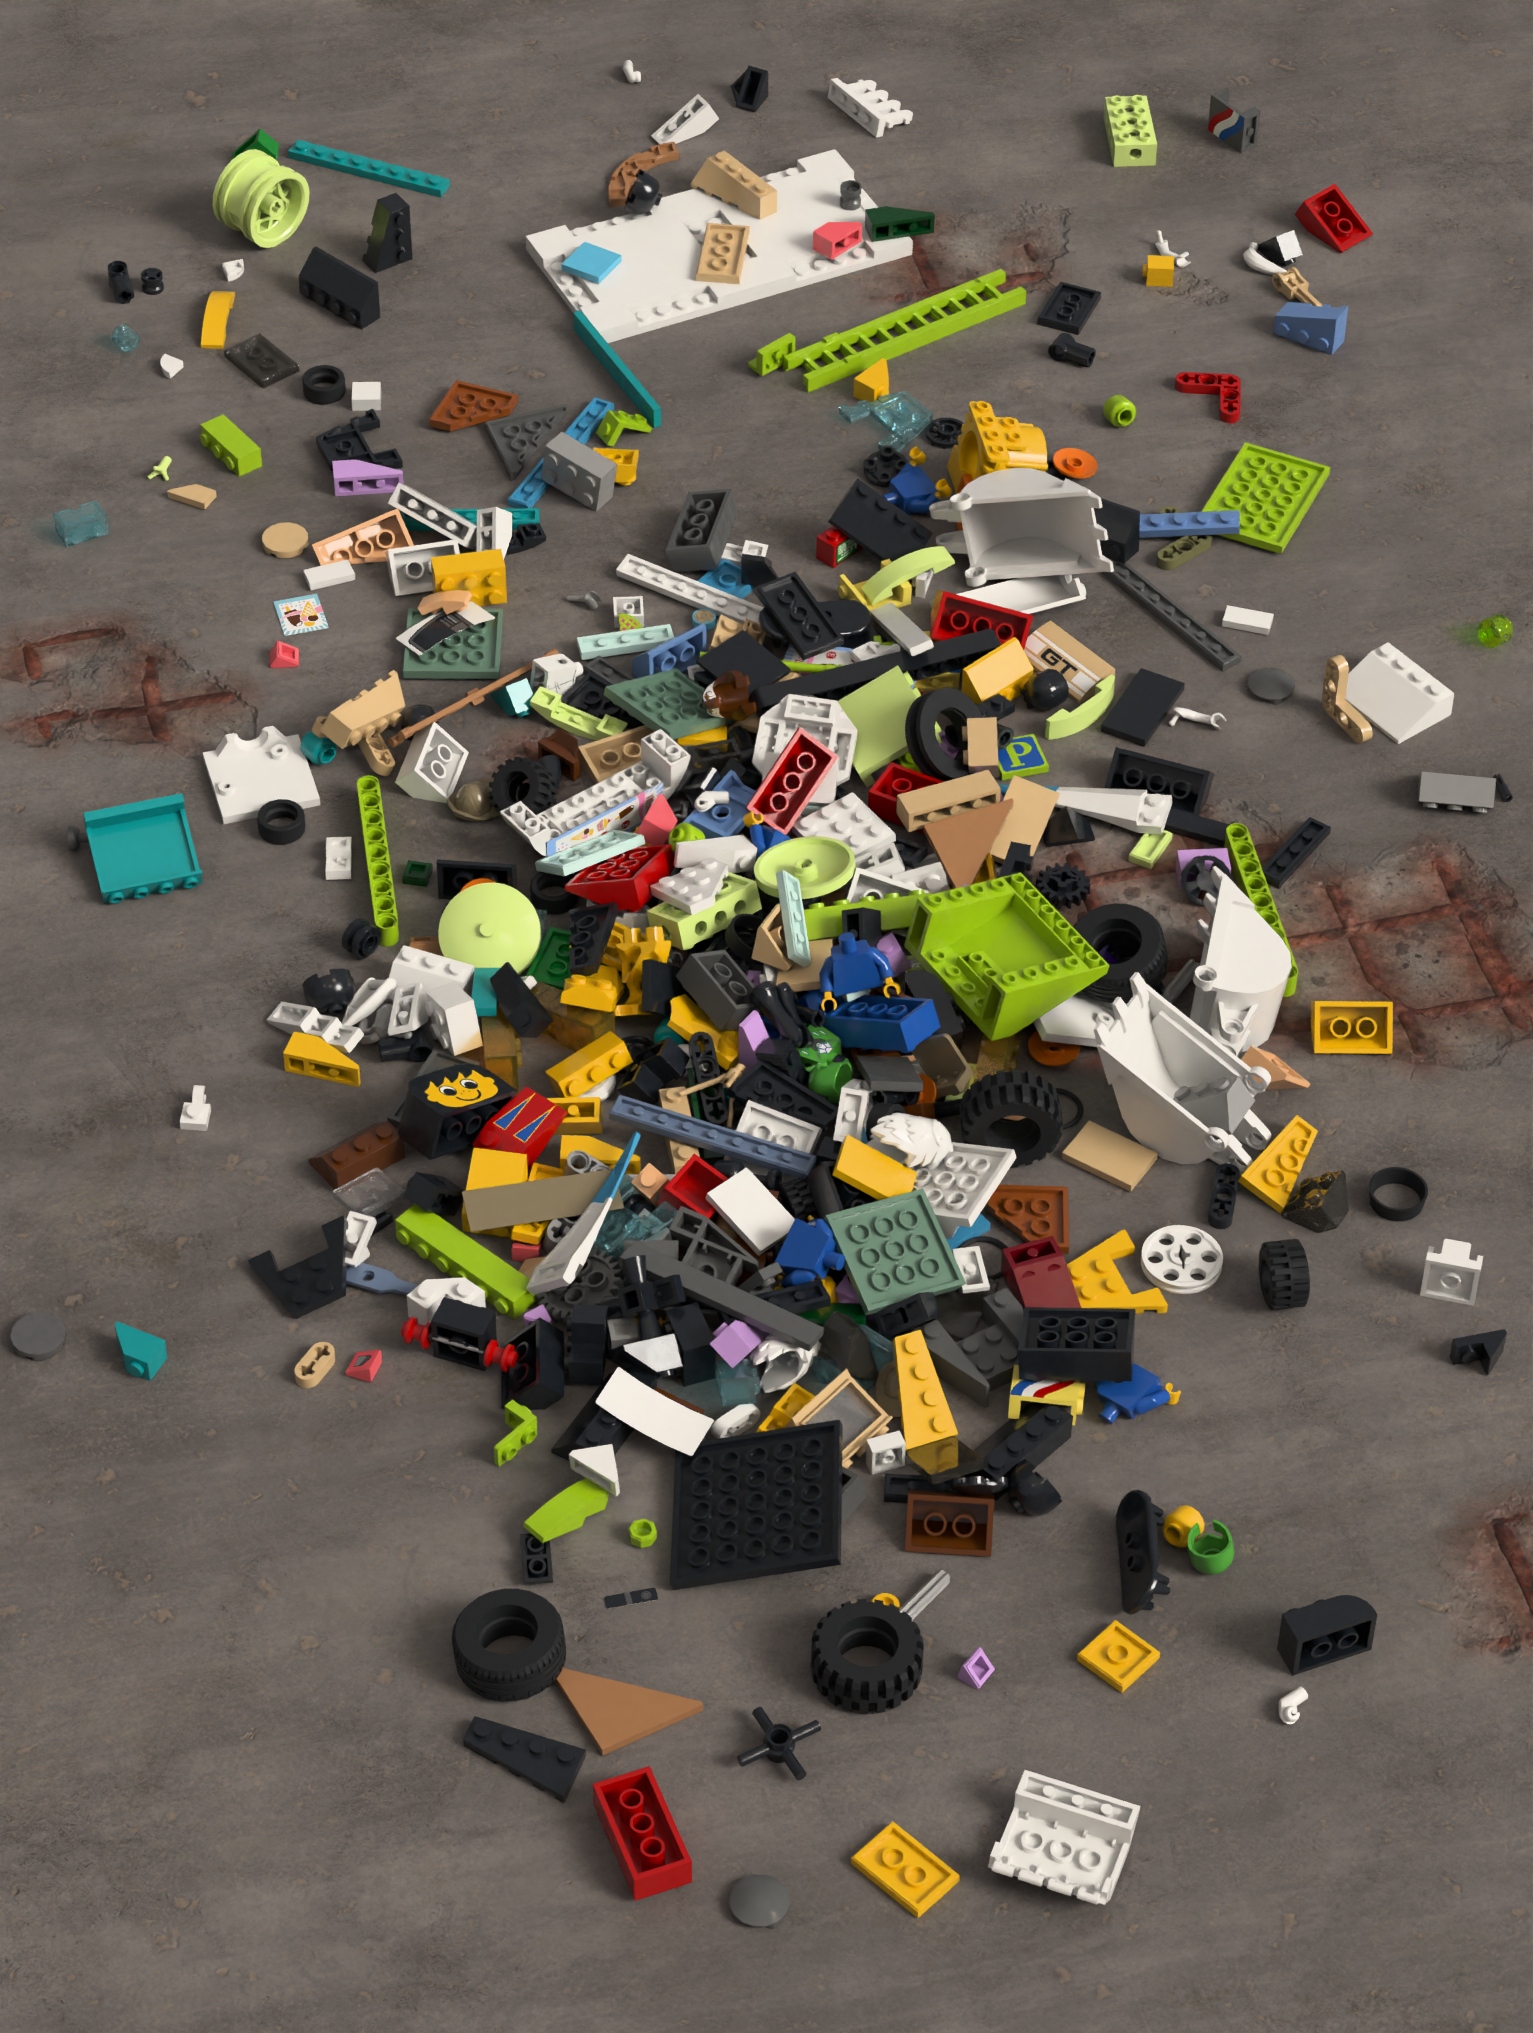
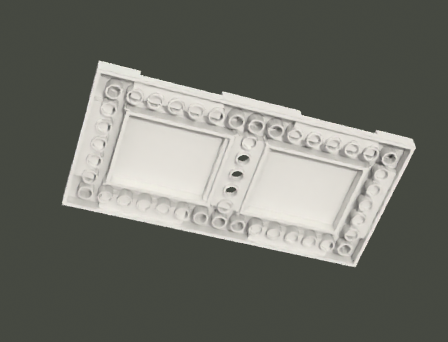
(663, 248)

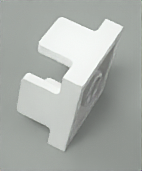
(1451, 1274)

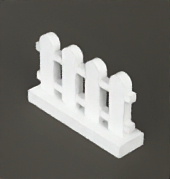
(868, 106)

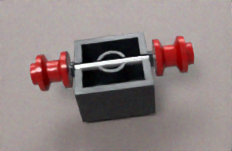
(461, 1336)

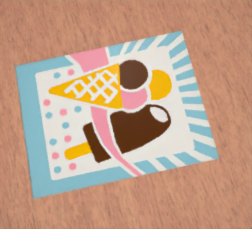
(300, 614)

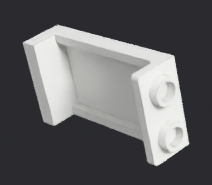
(852, 1110)

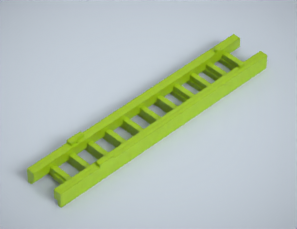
(908, 339)

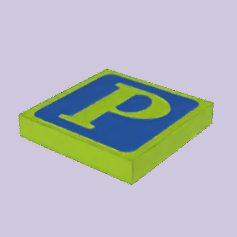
(1022, 758)

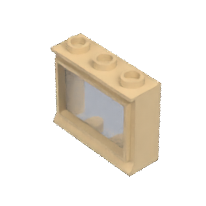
(854, 1407)

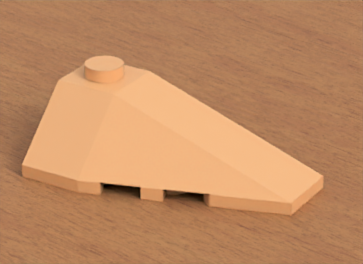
(365, 541)

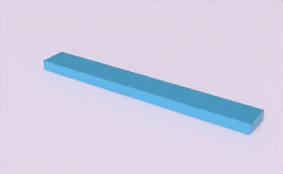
(581, 430)

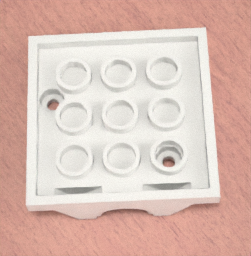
(257, 772)
(1075, 1020)
(962, 1183)

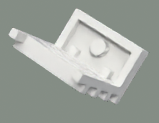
(926, 875)

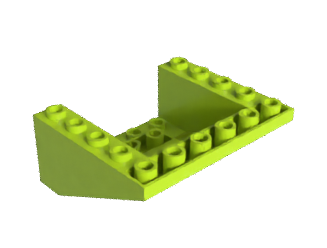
(1001, 952)

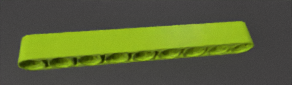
(377, 860)
(1252, 882)

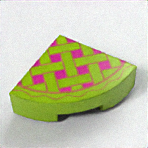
(627, 622)

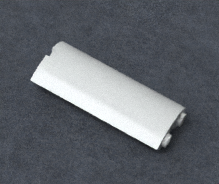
(1030, 593)

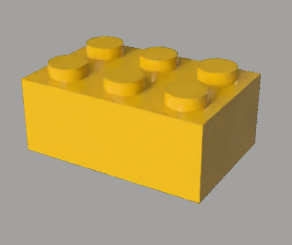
(477, 572)

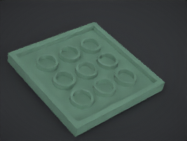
(464, 655)
(665, 703)
(894, 1250)

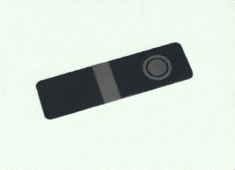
(631, 1598)

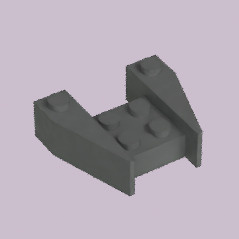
(709, 1252)
(984, 1358)

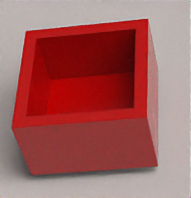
(691, 1186)

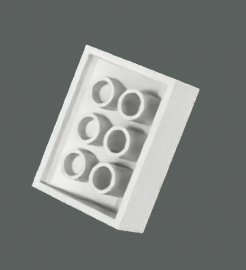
(1397, 694)

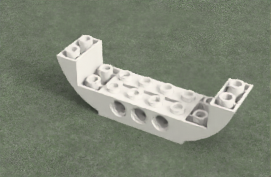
(660, 762)

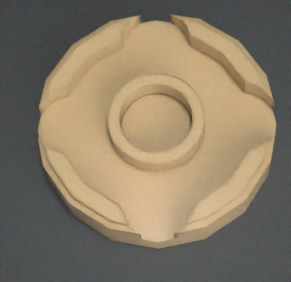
(285, 540)

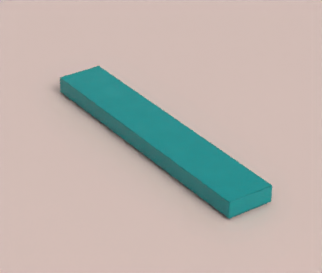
(519, 517)

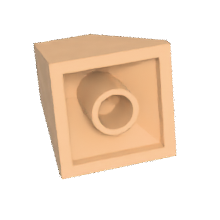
(1281, 1074)

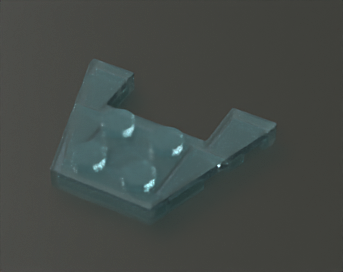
(897, 413)
(627, 1225)

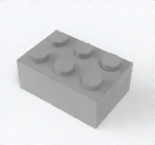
(578, 471)

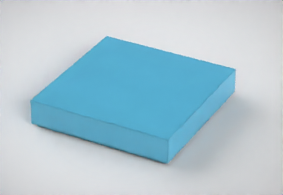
(591, 262)

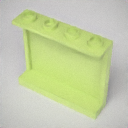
(880, 719)

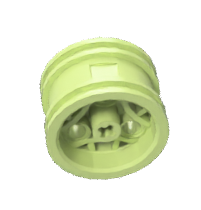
(260, 198)

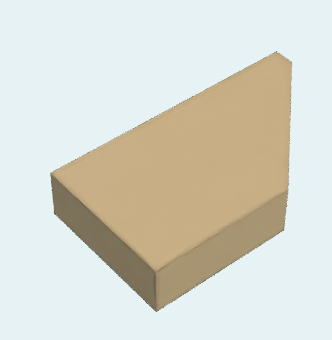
(193, 495)

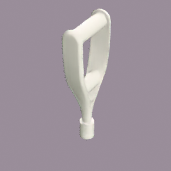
(366, 1001)

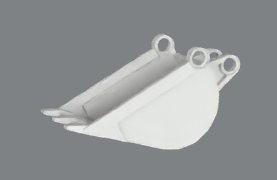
(1024, 526)
(1239, 970)
(1155, 1053)

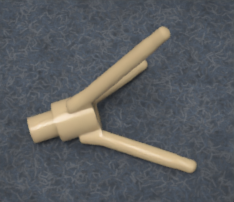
(727, 1080)

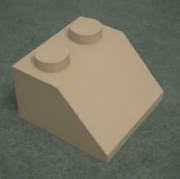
(982, 745)

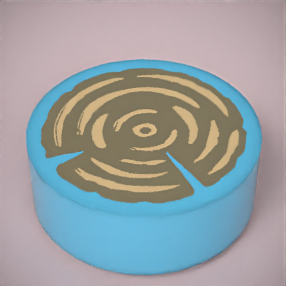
(704, 616)

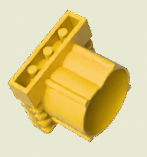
(995, 445)

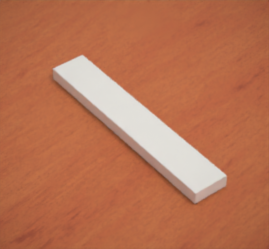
(902, 629)

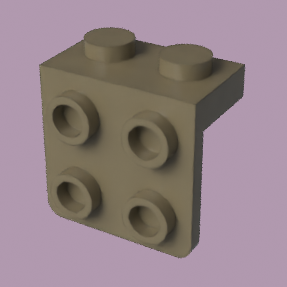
(943, 1064)

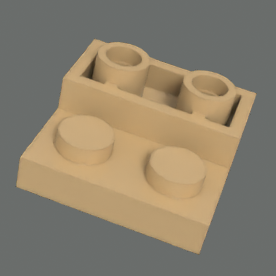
(727, 627)

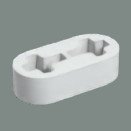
(736, 1421)

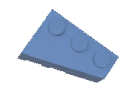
(1312, 325)

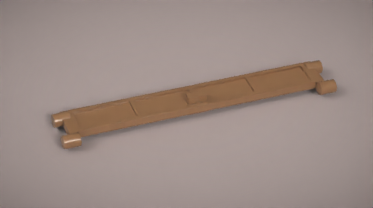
(473, 698)

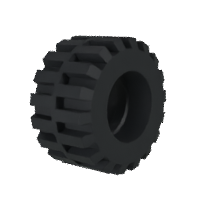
(512, 775)
(1284, 1274)

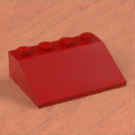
(624, 877)

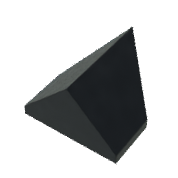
(751, 88)
(756, 570)
(699, 782)
(1067, 828)

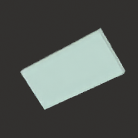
(589, 852)

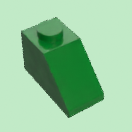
(259, 141)

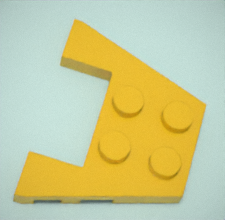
(1100, 1283)

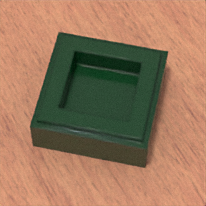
(417, 873)

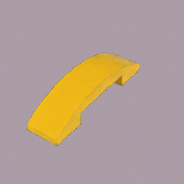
(216, 318)

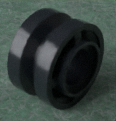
(361, 938)

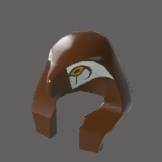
(729, 697)

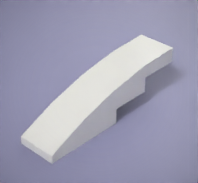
(307, 1020)

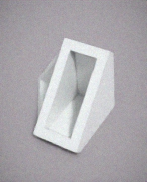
(597, 1466)

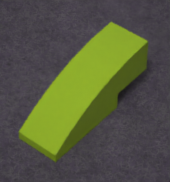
(567, 1510)

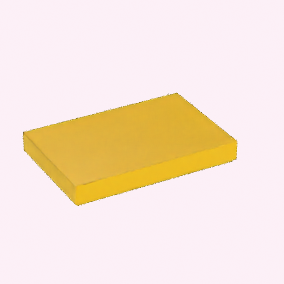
(872, 1170)
(905, 1869)

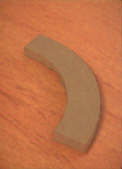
(625, 174)

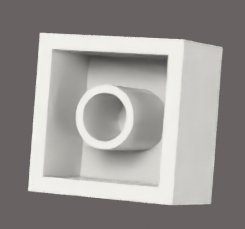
(453, 1018)

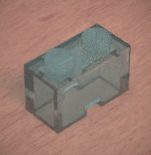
(81, 524)
(737, 1384)

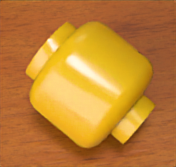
(1179, 1523)

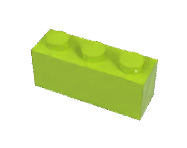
(230, 445)

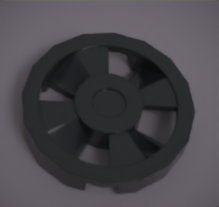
(1203, 877)

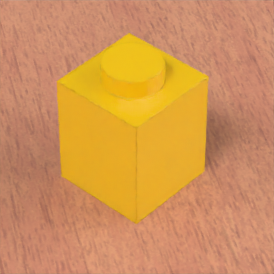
(1159, 271)

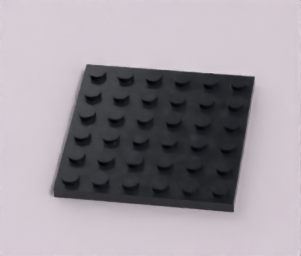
(757, 1505)

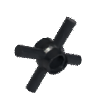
(779, 1734)

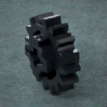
(1063, 885)

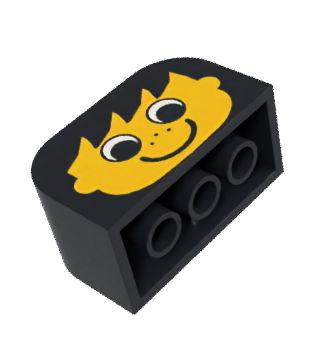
(451, 1108)

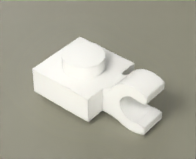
(196, 1114)

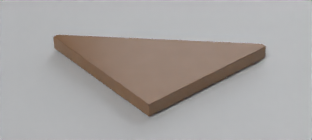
(966, 840)
(619, 1711)

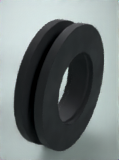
(921, 732)

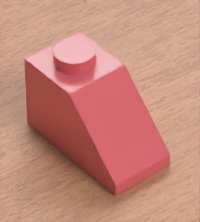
(836, 238)
(658, 822)

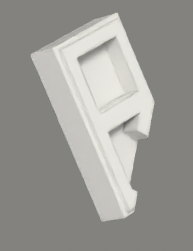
(872, 650)

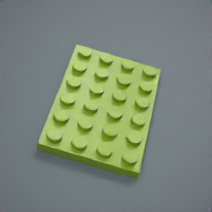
(1270, 494)

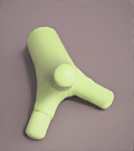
(161, 469)

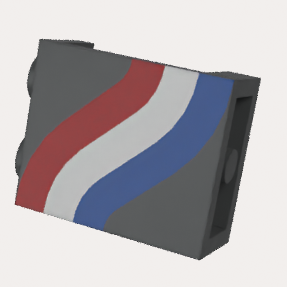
(1231, 125)

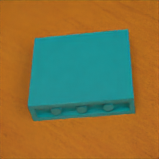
(142, 848)

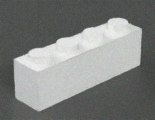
(434, 515)

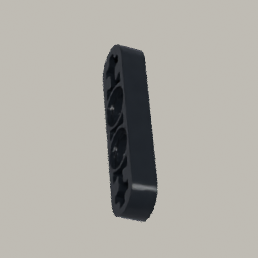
(710, 1058)

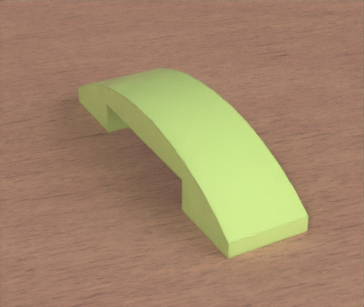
(904, 568)
(573, 720)
(1066, 723)

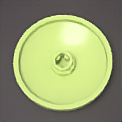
(816, 861)
(490, 927)

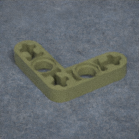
(1171, 557)

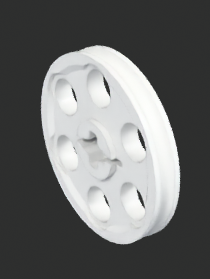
(1191, 1255)

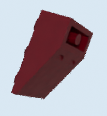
(1039, 1275)

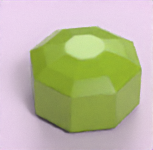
(642, 1533)

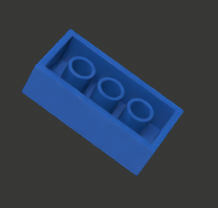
(883, 1022)

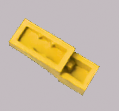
(786, 1408)

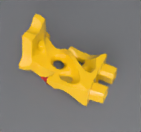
(636, 951)

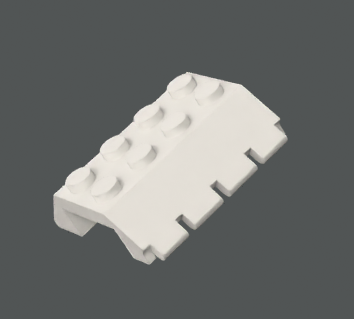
(1065, 1838)

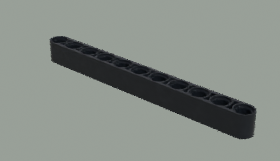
(841, 681)

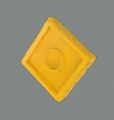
(1118, 1656)

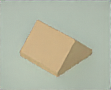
(771, 942)

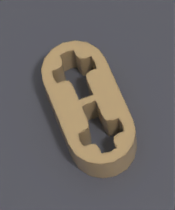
(311, 1362)

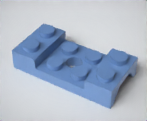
(731, 824)

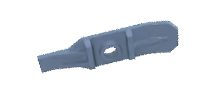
(381, 1282)

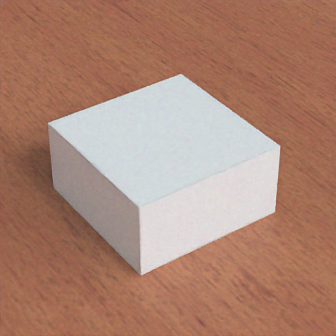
(366, 396)
(628, 605)
(885, 1452)

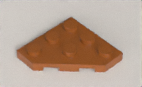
(470, 405)
(1033, 1212)

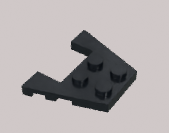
(349, 443)
(313, 1280)

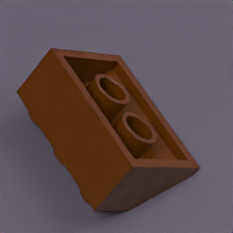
(358, 1154)
(949, 1523)

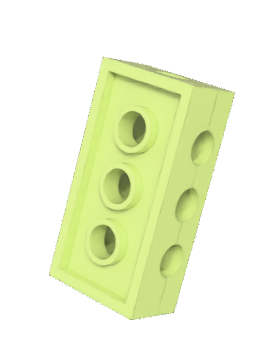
(1130, 131)
(684, 930)

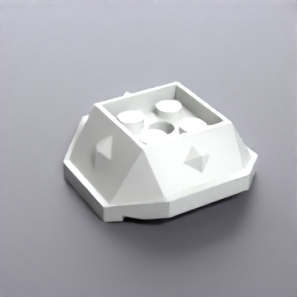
(817, 716)

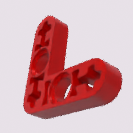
(1222, 384)

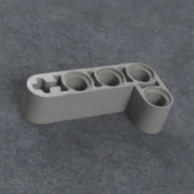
(563, 1225)

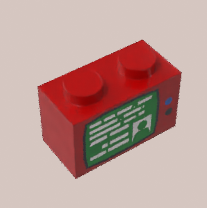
(835, 547)

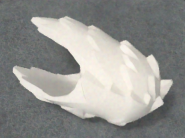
(911, 1139)
(784, 1362)

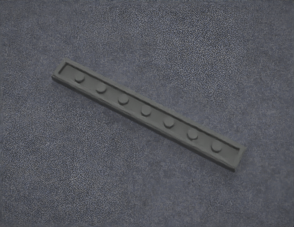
(1173, 616)
(729, 1298)

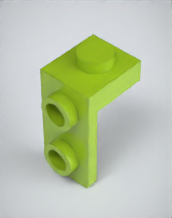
(615, 422)
(524, 1432)

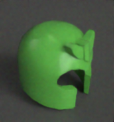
(829, 1079)
(1211, 1552)

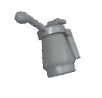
(380, 1028)

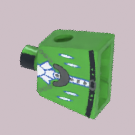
(824, 1049)

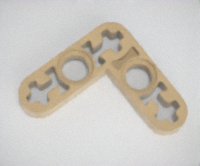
(1335, 704)
(373, 749)

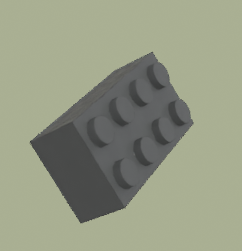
(702, 530)

